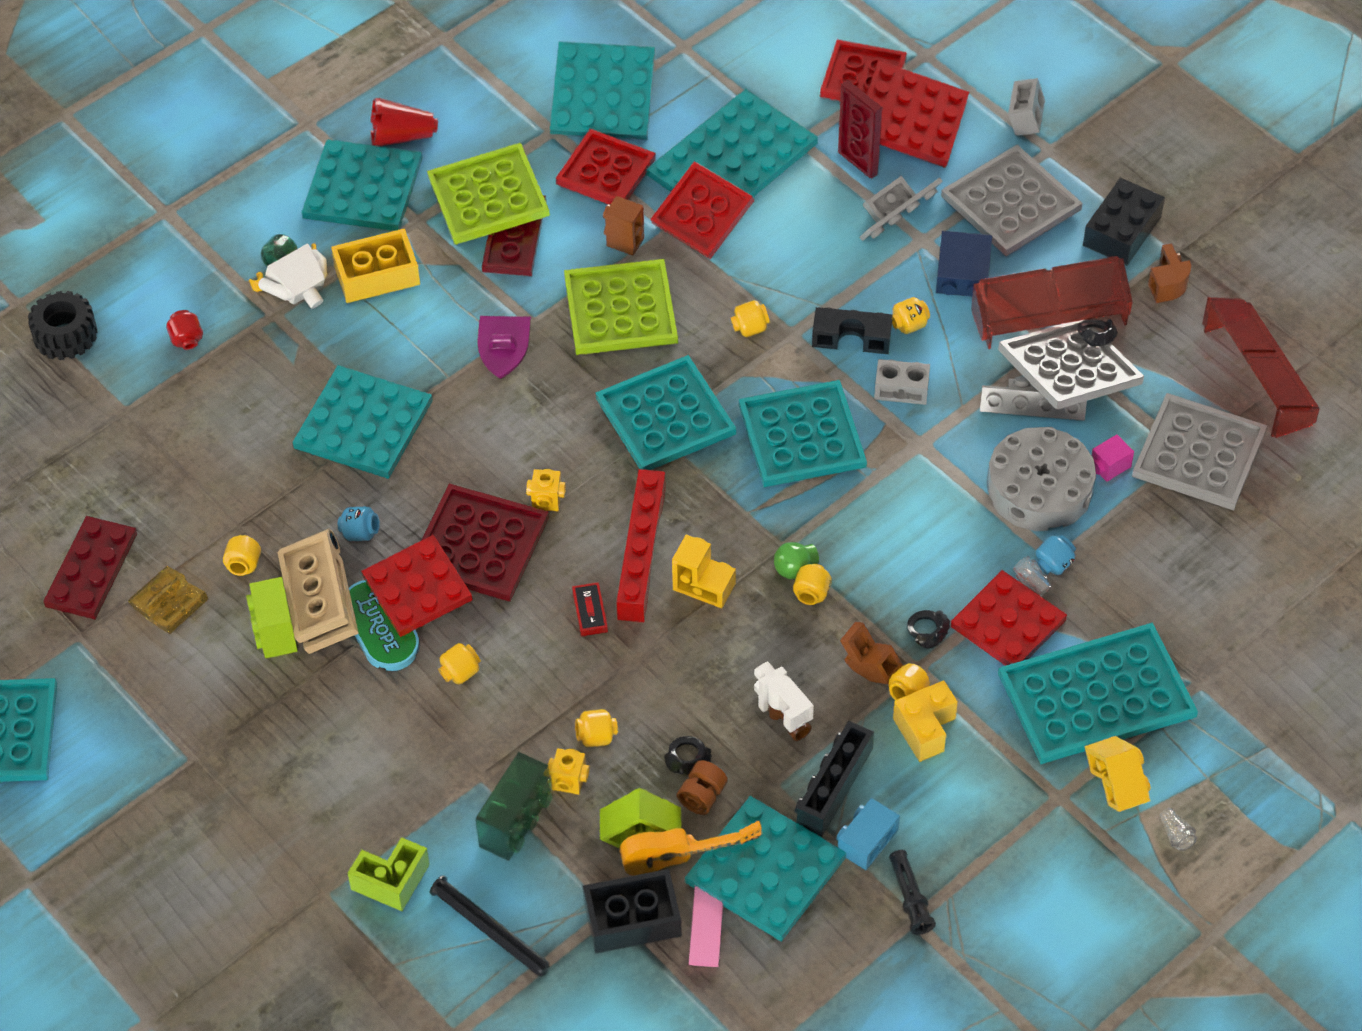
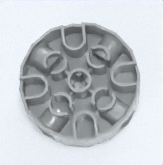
(1041, 478)

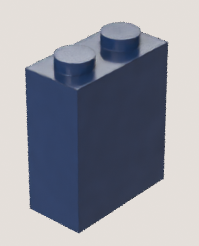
(962, 262)

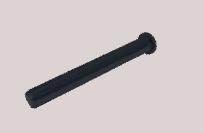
(489, 926)

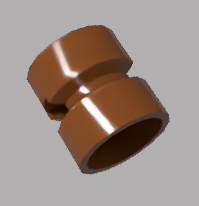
(702, 786)

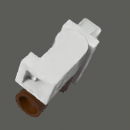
(783, 700)

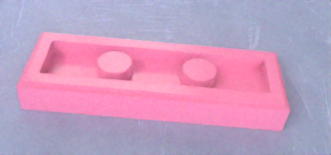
(705, 930)

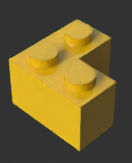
(699, 575)
(921, 717)
(1121, 772)

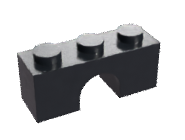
(833, 324)

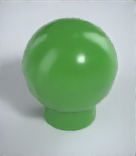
(792, 557)

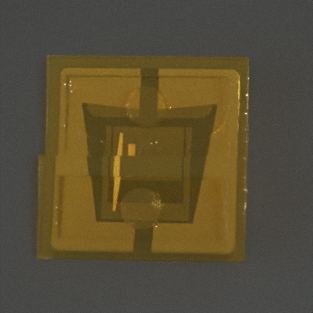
(168, 599)

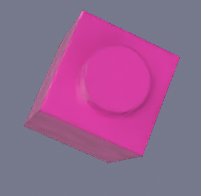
(1112, 458)

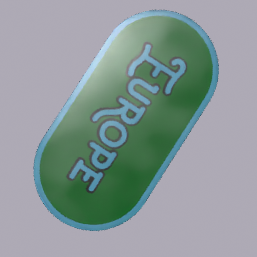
(376, 633)

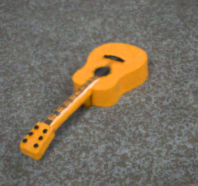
(657, 850)

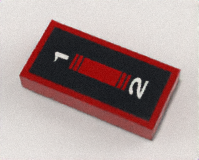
(589, 609)

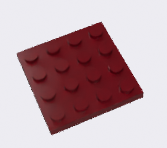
(487, 538)

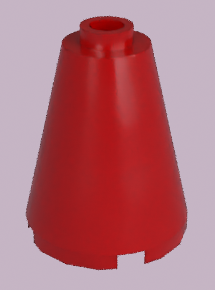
(399, 123)

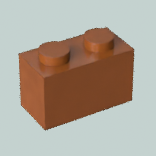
(624, 225)

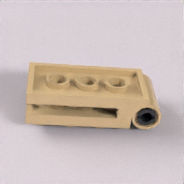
(317, 591)

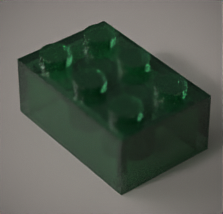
(514, 806)

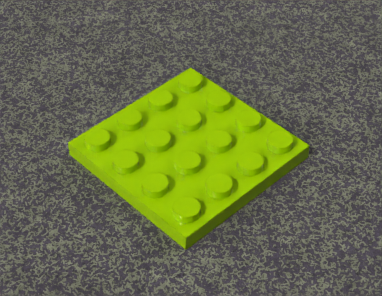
(488, 193)
(620, 307)

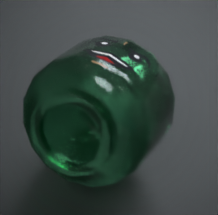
(276, 248)

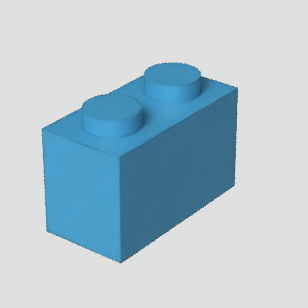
(868, 833)

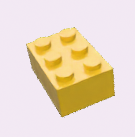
(375, 265)

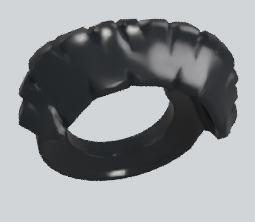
(1094, 338)
(929, 640)
(679, 766)

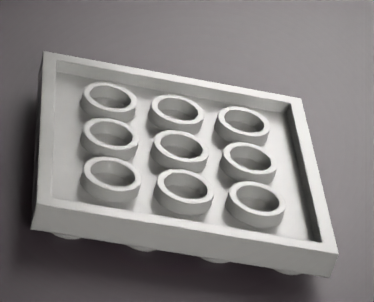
(1011, 200)
(1067, 367)
(1199, 451)

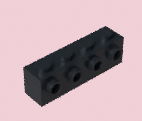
(834, 778)

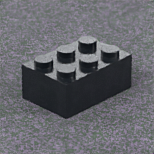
(1123, 220)
(632, 911)

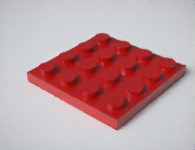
(917, 112)

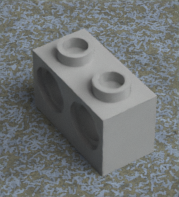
(1026, 107)
(902, 381)

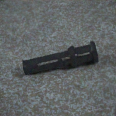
(914, 901)

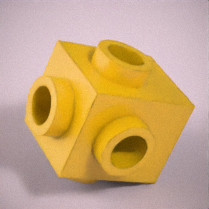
(546, 489)
(568, 771)

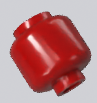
(184, 329)

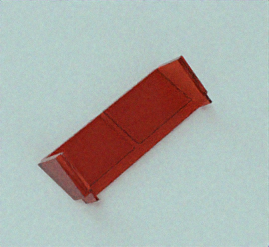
(1051, 297)
(1293, 401)

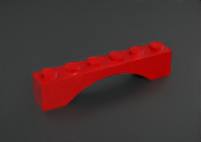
(640, 544)

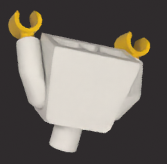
(295, 276)

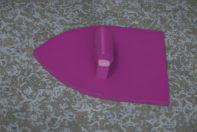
(503, 342)

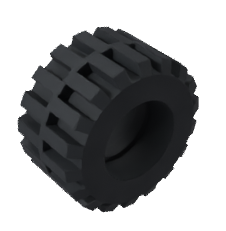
(59, 310)

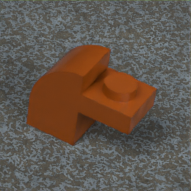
(1171, 278)
(867, 658)

